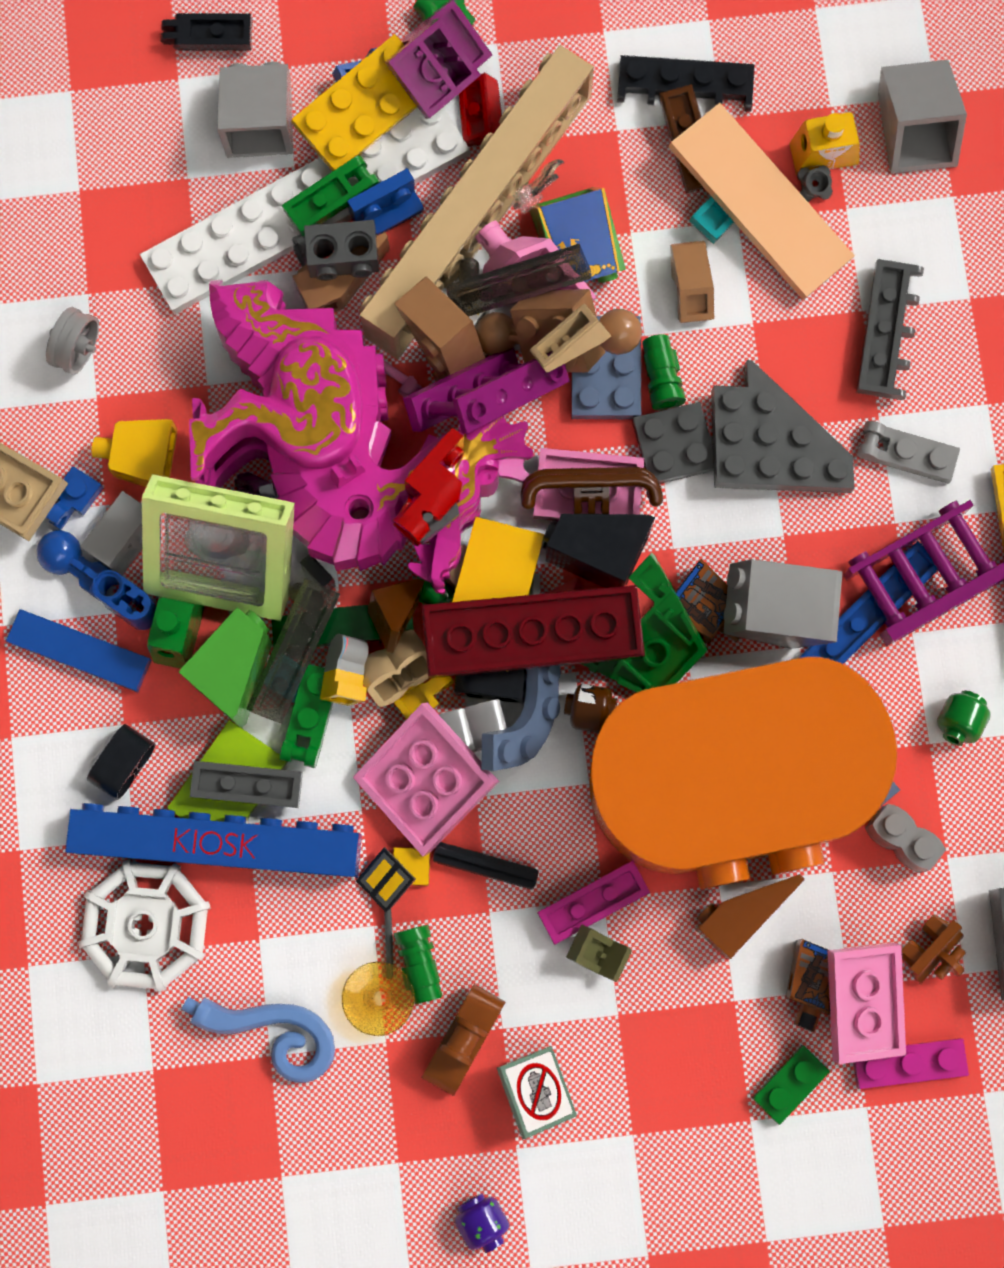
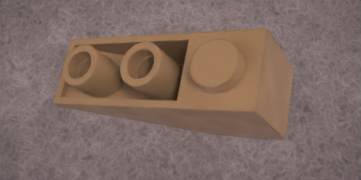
(334, 292)

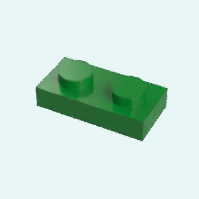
(790, 1084)

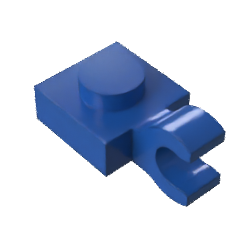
(77, 497)

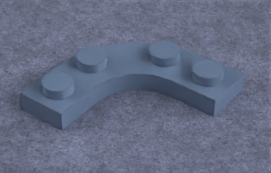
(528, 734)

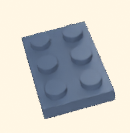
(609, 387)

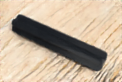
(485, 865)

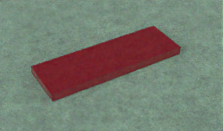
(532, 631)

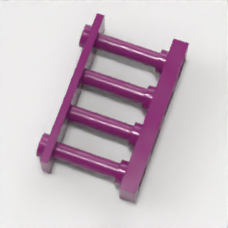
(482, 392)
(928, 606)

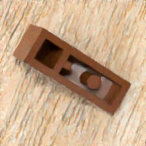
(739, 918)

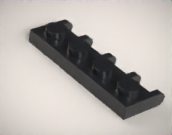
(708, 78)

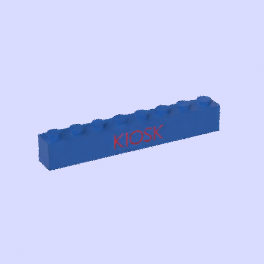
(214, 842)

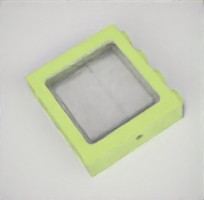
(216, 546)

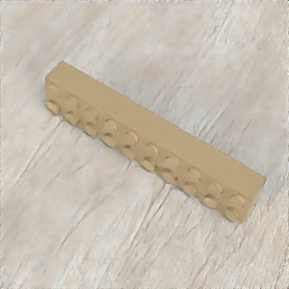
(483, 192)

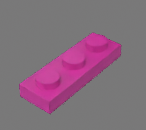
(593, 902)
(921, 1063)

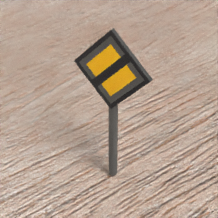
(386, 883)

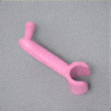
(409, 384)

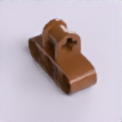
(463, 1039)

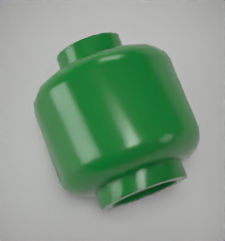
(963, 718)

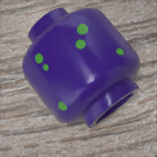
(481, 1223)

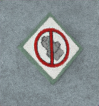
(536, 1092)

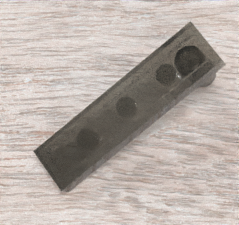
(516, 282)
(293, 649)

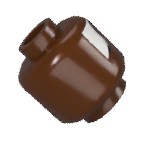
(589, 707)

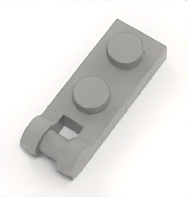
(908, 452)

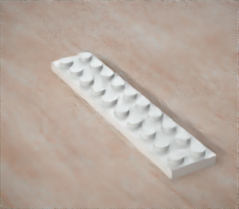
(259, 231)

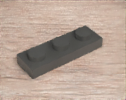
(246, 784)

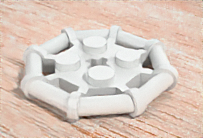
(131, 908)

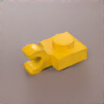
(421, 694)

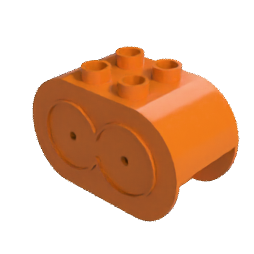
(742, 769)

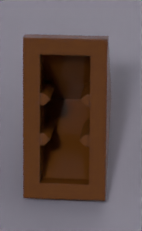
(392, 610)

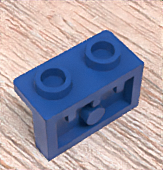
(387, 202)

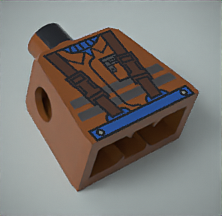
(705, 600)
(809, 983)

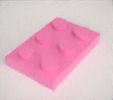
(556, 501)
(866, 1003)

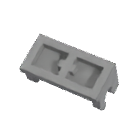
(117, 535)

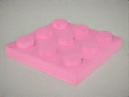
(425, 779)

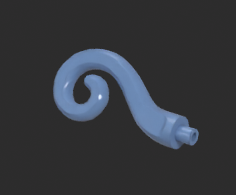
(222, 1020)

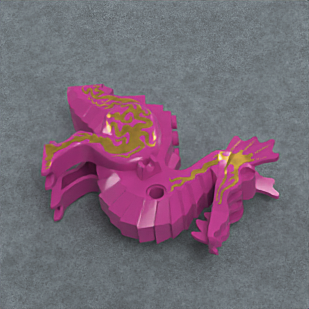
(328, 436)

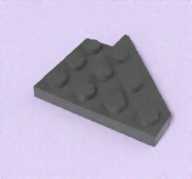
(772, 442)

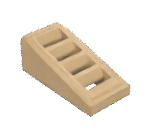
(576, 334)

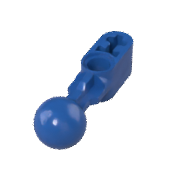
(61, 554)

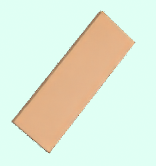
(761, 201)

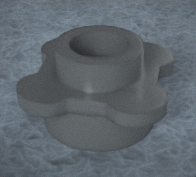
(824, 181)

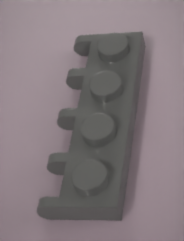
(886, 328)

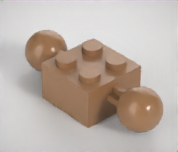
(542, 313)

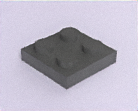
(675, 442)

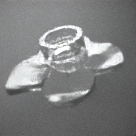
(530, 194)

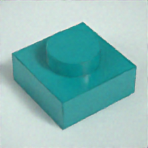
(711, 220)

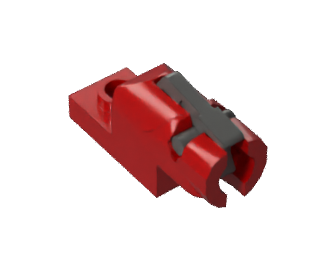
(433, 492)

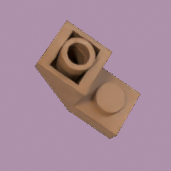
(694, 281)

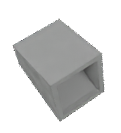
(255, 110)
(921, 116)
(782, 603)

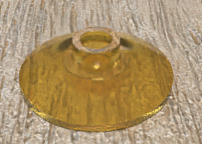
(359, 1000)

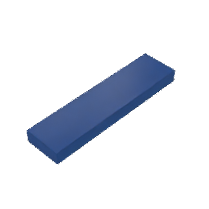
(78, 650)

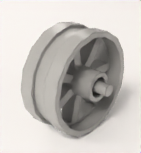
(72, 340)

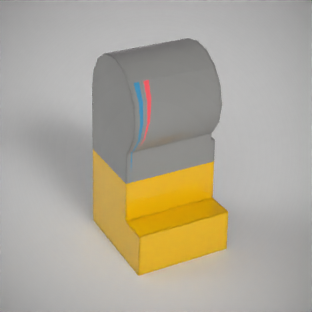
(345, 671)

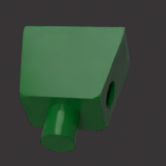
(174, 631)

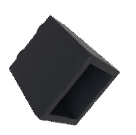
(598, 545)

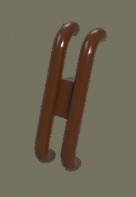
(590, 485)

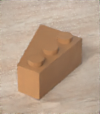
(440, 329)

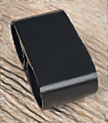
(121, 761)

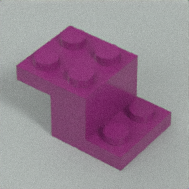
(439, 59)

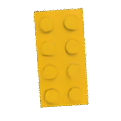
(356, 109)

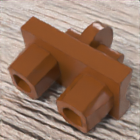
(945, 938)

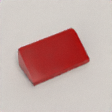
(480, 109)

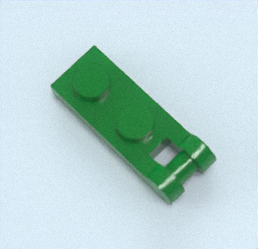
(329, 195)
(307, 720)

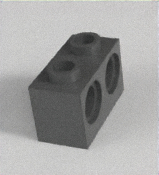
(341, 239)

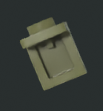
(599, 953)

